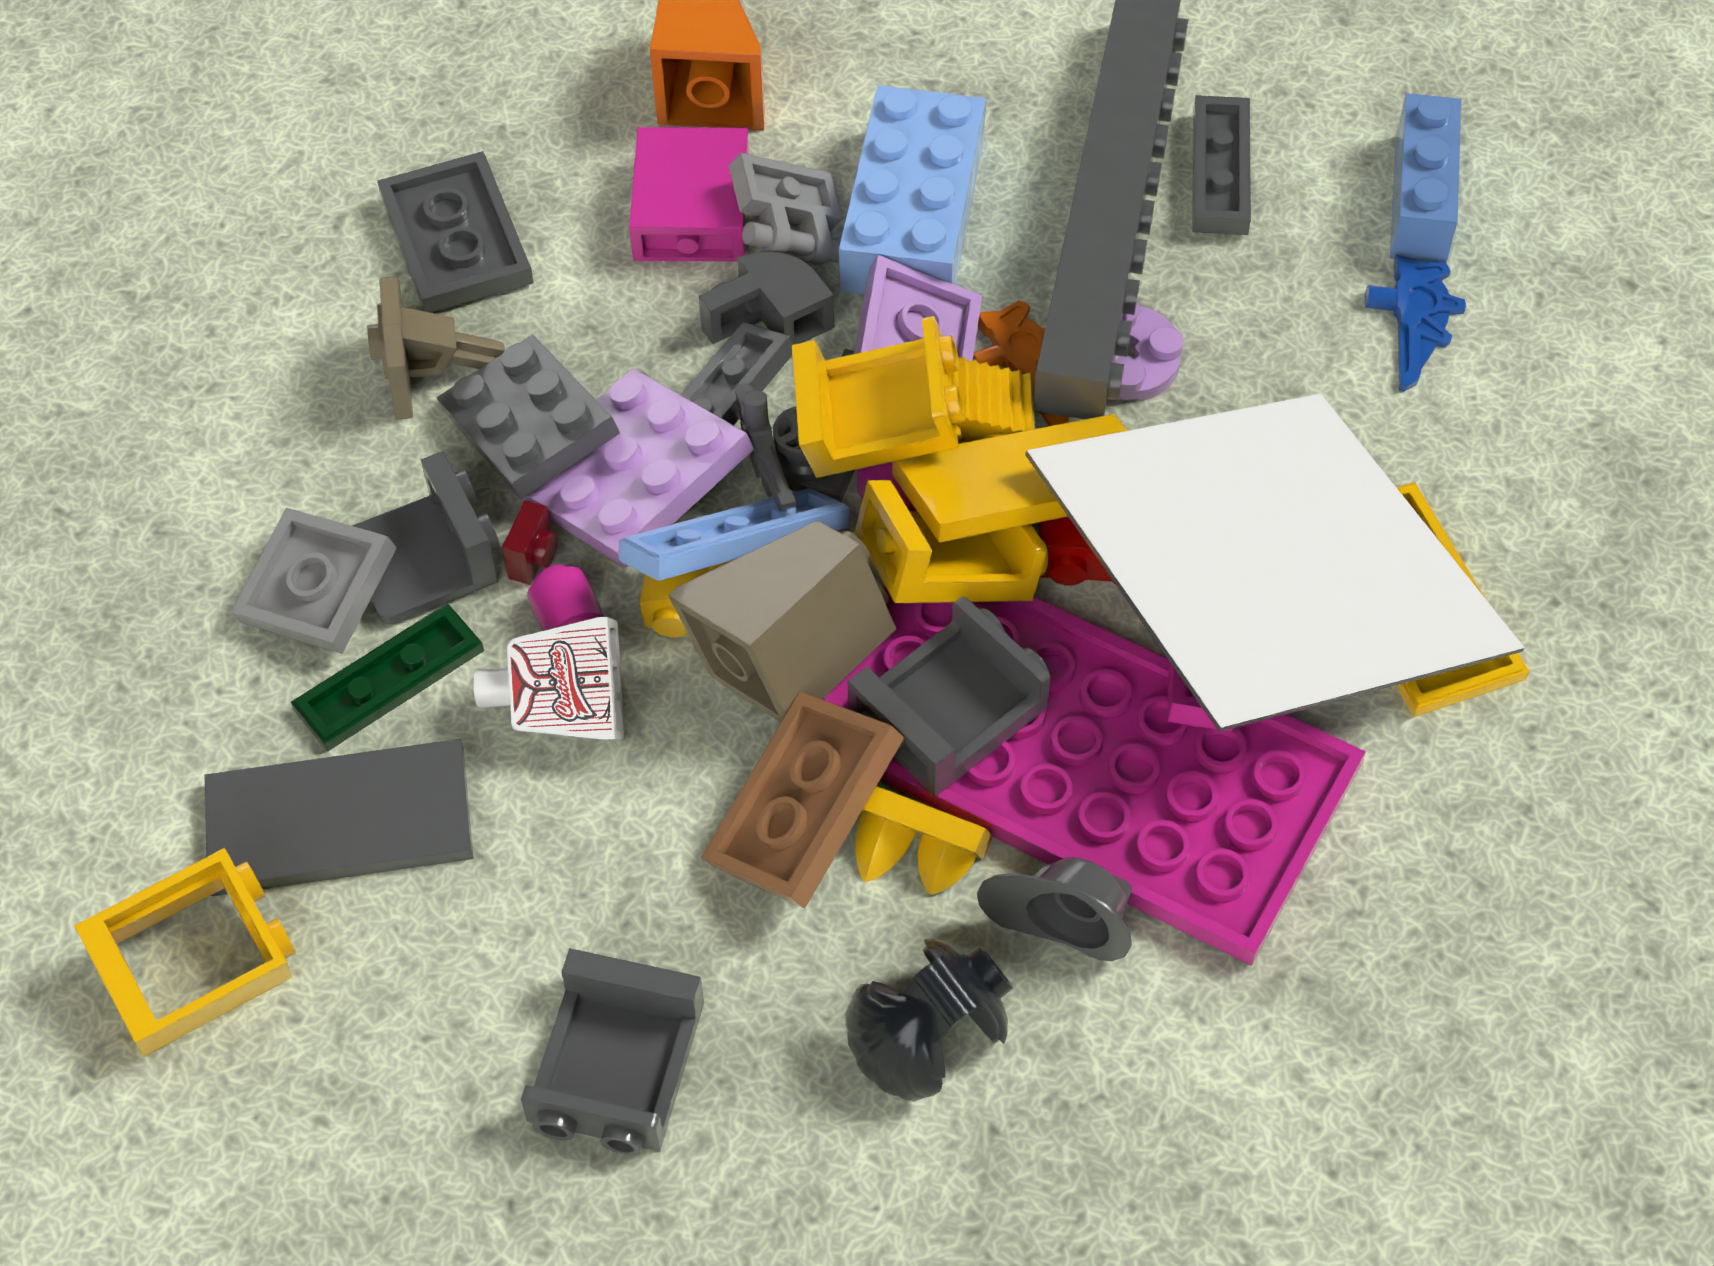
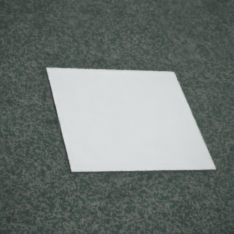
(1271, 558)

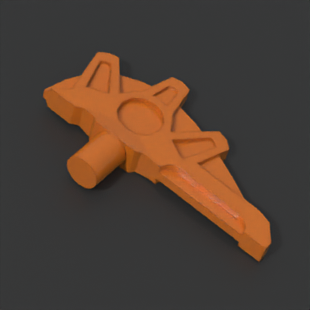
(1014, 344)

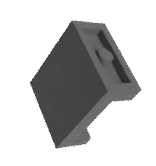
(955, 696)
(615, 1053)

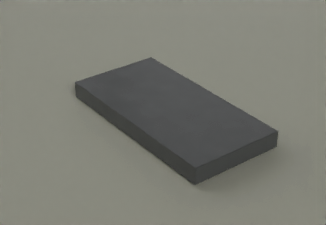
(342, 814)

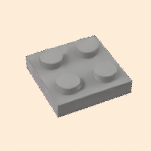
(314, 580)

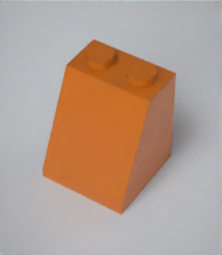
(706, 65)

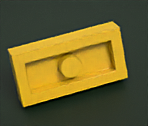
(945, 846)

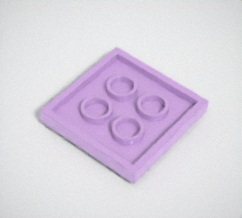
(647, 473)

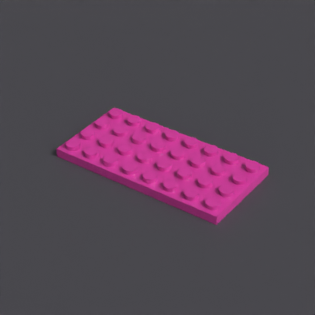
(1185, 814)

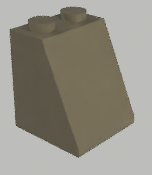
(787, 617)

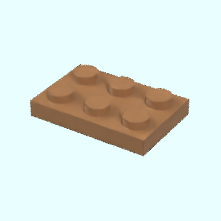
(802, 798)

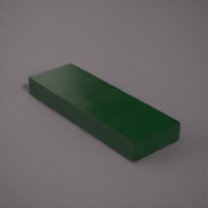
(387, 676)

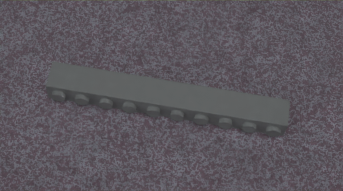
(1110, 211)

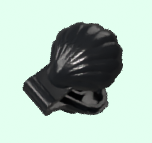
(901, 1032)

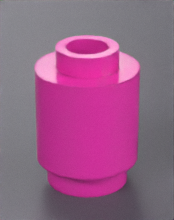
(562, 597)

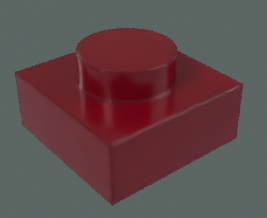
(529, 543)

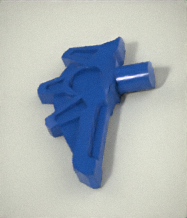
(1421, 312)

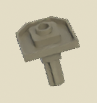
(419, 345)

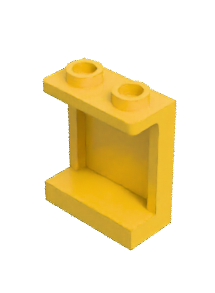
(877, 402)
(922, 570)

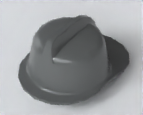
(1063, 903)

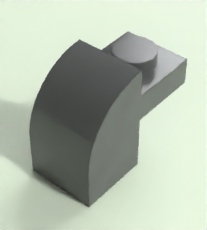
(771, 290)

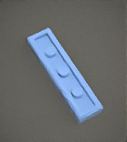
(726, 534)

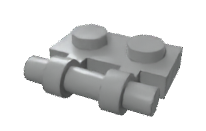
(786, 195)

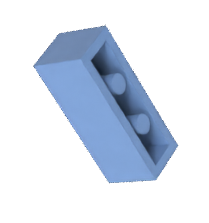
(1426, 178)

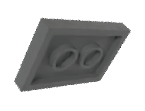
(455, 232)
(527, 416)

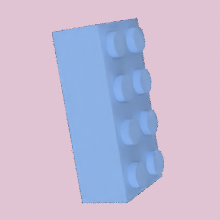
(913, 184)

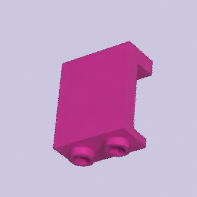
(686, 195)

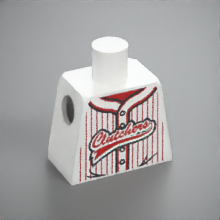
(560, 681)

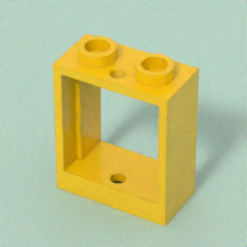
(161, 900)

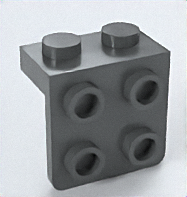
(439, 546)

